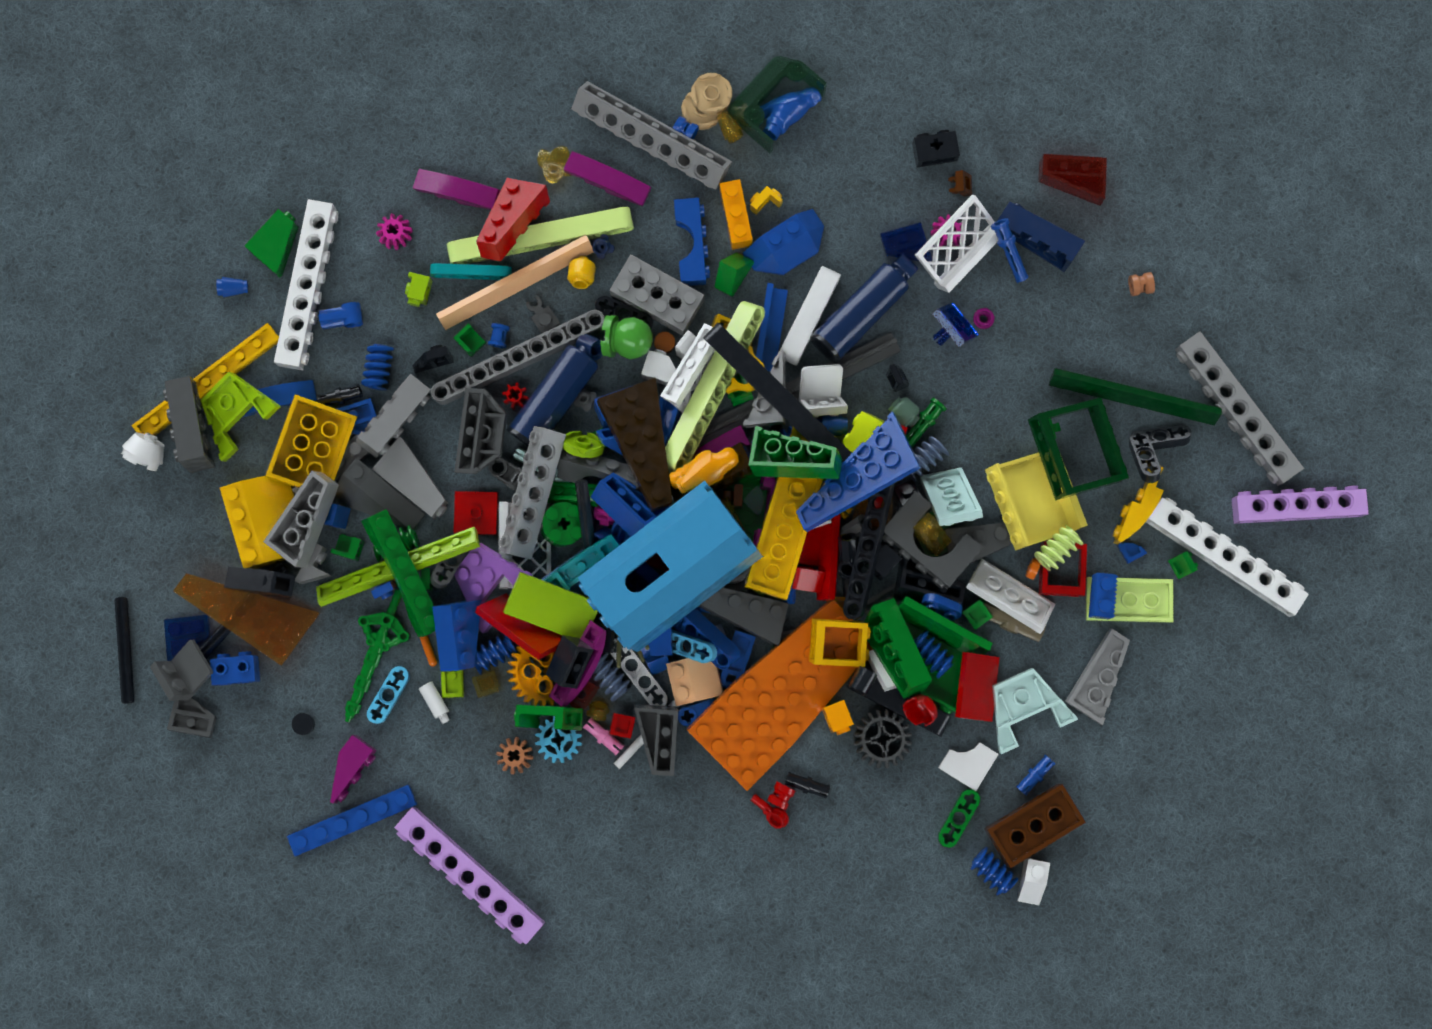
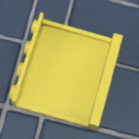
(1029, 503)

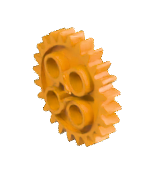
(530, 685)

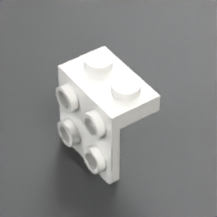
(822, 390)

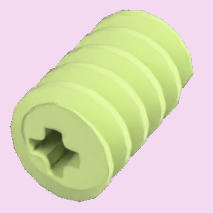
(1058, 547)

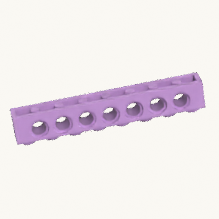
(406, 831)

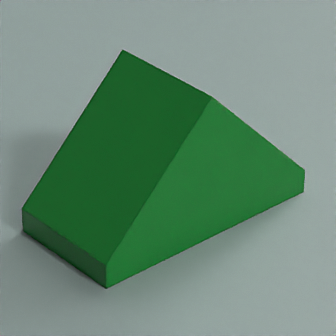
(732, 273)

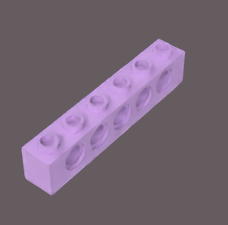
(1355, 505)

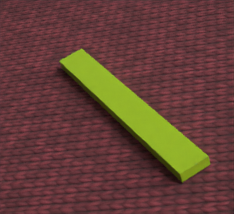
(380, 573)

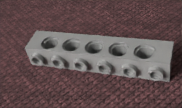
(541, 486)

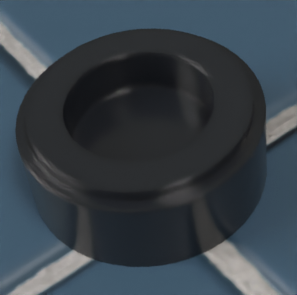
(303, 724)

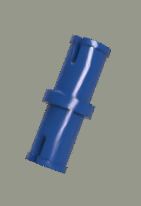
(1035, 775)

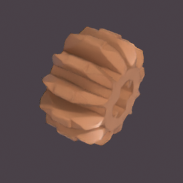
(515, 763)

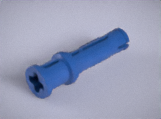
(1007, 241)

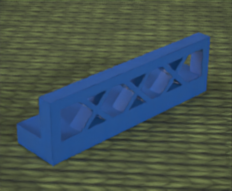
(771, 325)

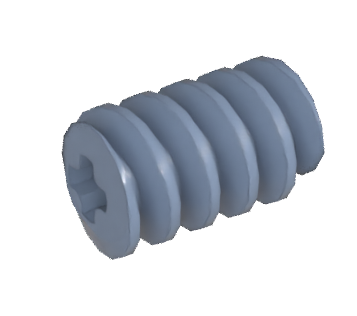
(928, 454)
(610, 678)

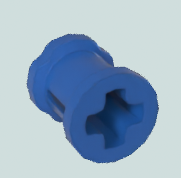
(498, 335)

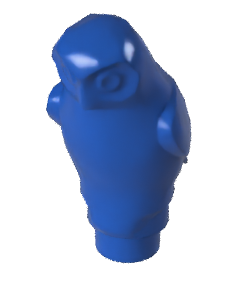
(787, 110)

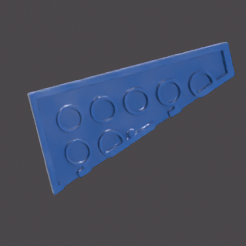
(869, 469)

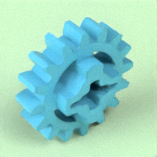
(573, 736)

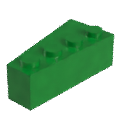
(791, 457)
(897, 649)

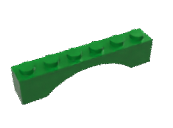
(390, 546)

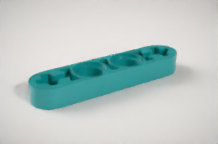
(469, 271)

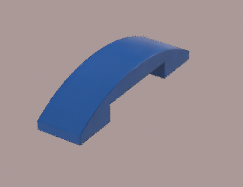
(284, 393)

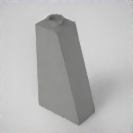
(407, 475)

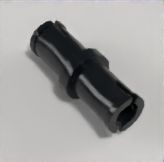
(340, 395)
(807, 785)

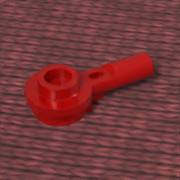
(776, 816)

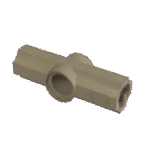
(1011, 624)

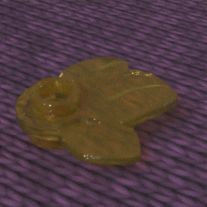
(553, 161)

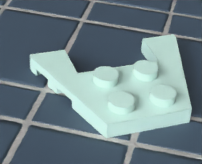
(1021, 698)

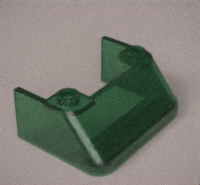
(746, 107)

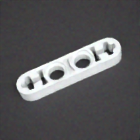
(641, 671)

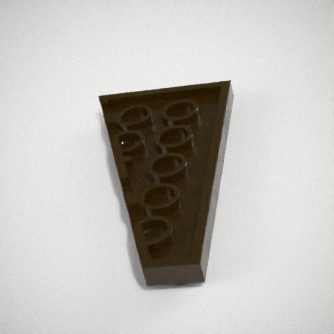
(637, 428)

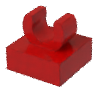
(622, 725)

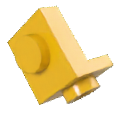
(759, 200)

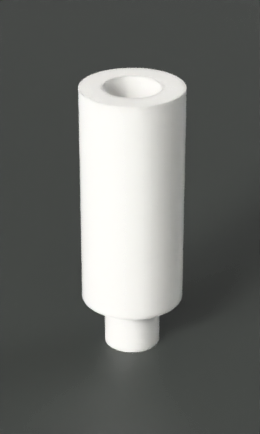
(435, 702)

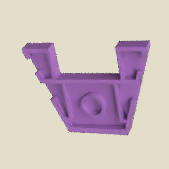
(482, 573)

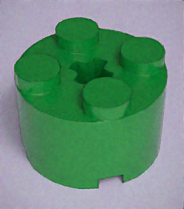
(556, 535)

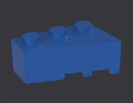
(624, 503)
(457, 634)

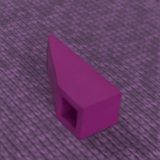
(350, 762)

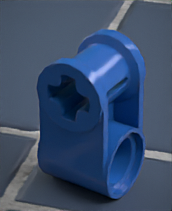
(696, 708)

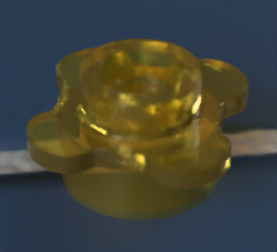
(598, 710)

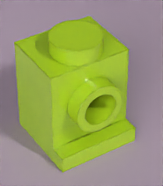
(418, 289)

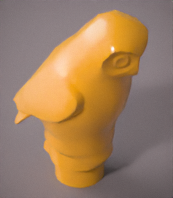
(704, 467)

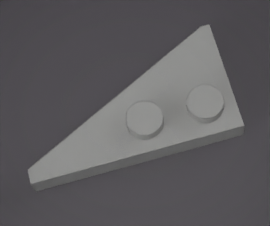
(763, 412)

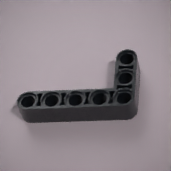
(867, 685)

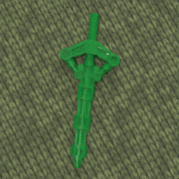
(378, 643)

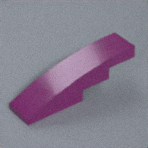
(607, 178)
(456, 189)

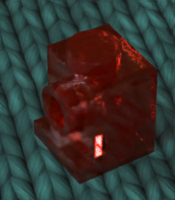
(591, 691)

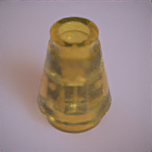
(729, 127)

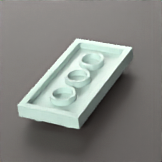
(951, 497)

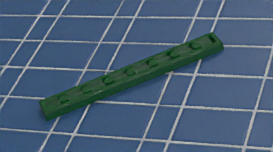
(1135, 396)

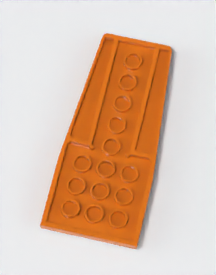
(776, 700)

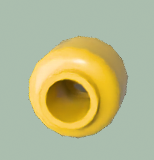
(581, 272)

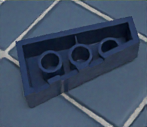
(1042, 237)

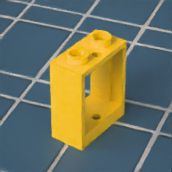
(818, 636)

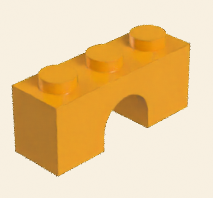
(736, 214)

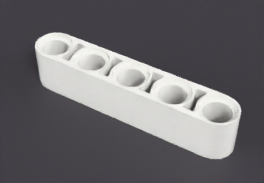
(810, 314)

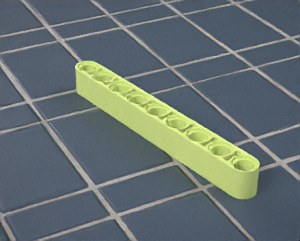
(550, 234)
(710, 389)

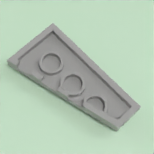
(1095, 685)

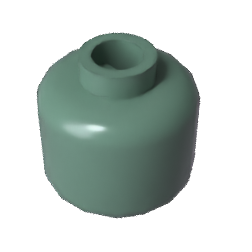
(905, 411)

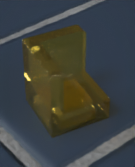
(486, 684)

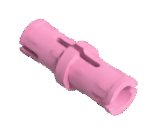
(603, 736)

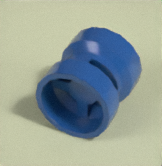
(686, 128)

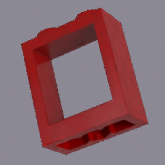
(1070, 591)

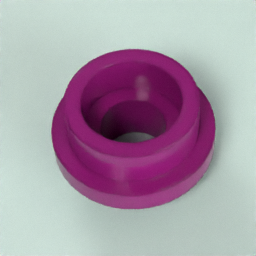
(983, 312)

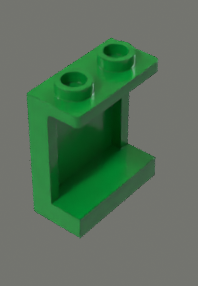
(565, 717)

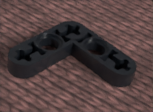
(1149, 444)

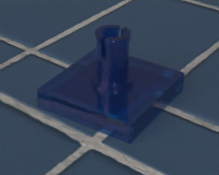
(954, 326)

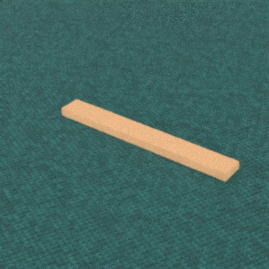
(514, 283)

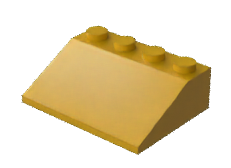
(310, 440)
(252, 512)

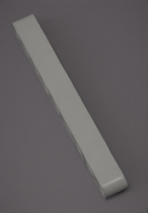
(508, 357)

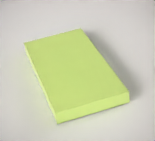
(1139, 600)

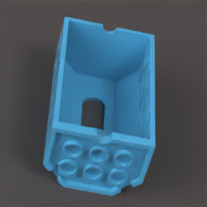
(699, 547)

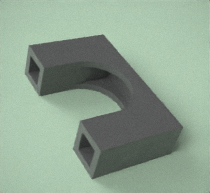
(944, 568)

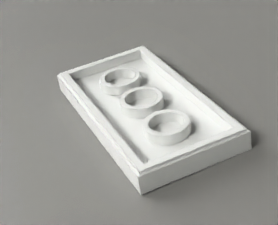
(1010, 596)

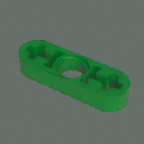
(955, 835)

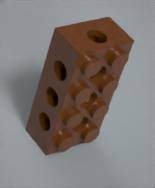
(1049, 830)

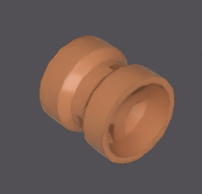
(1141, 284)

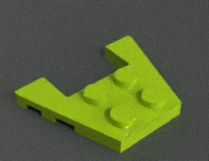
(228, 404)

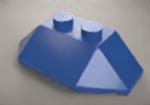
(787, 244)

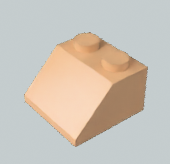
(693, 681)

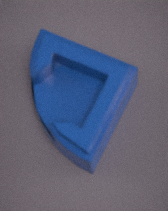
(1131, 551)

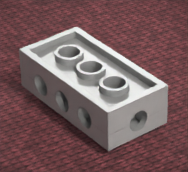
(657, 281)

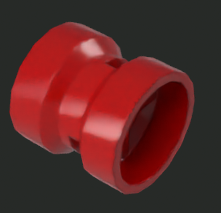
(781, 795)

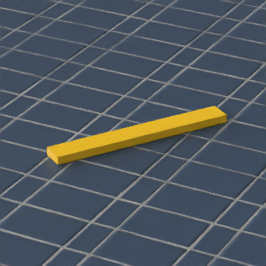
(233, 361)

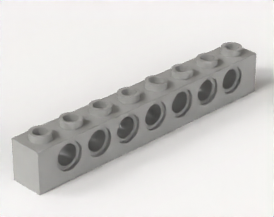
(663, 135)
(1250, 412)

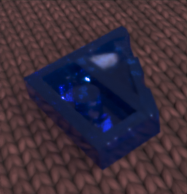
(905, 240)
(181, 630)

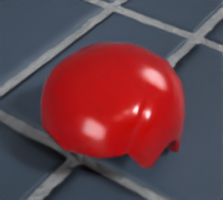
(920, 709)

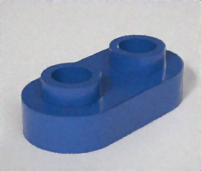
(942, 606)

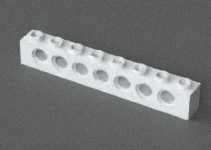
(314, 213)
(1295, 592)

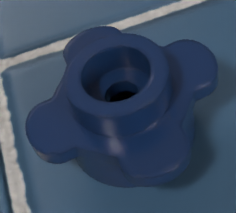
(596, 246)

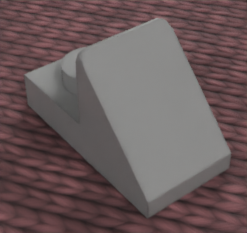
(312, 573)

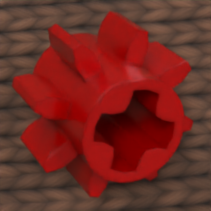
(517, 390)

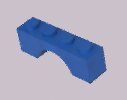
(688, 216)

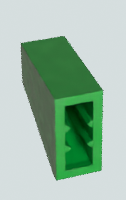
(274, 241)

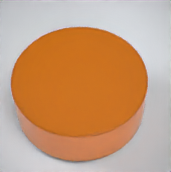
(1032, 569)

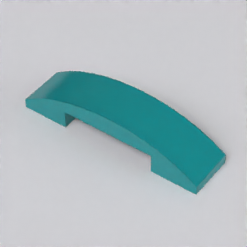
(568, 573)

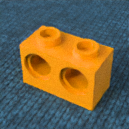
(838, 717)

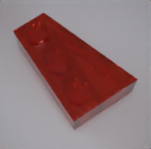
(1075, 175)

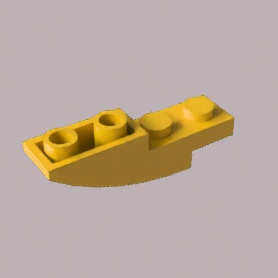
(1136, 513)

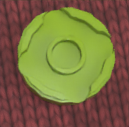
(583, 445)

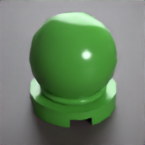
(627, 337)

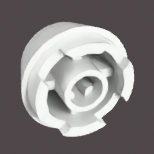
(144, 450)

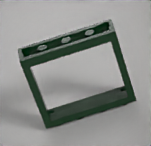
(1053, 461)

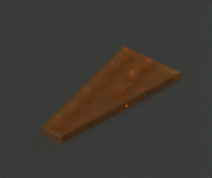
(259, 620)

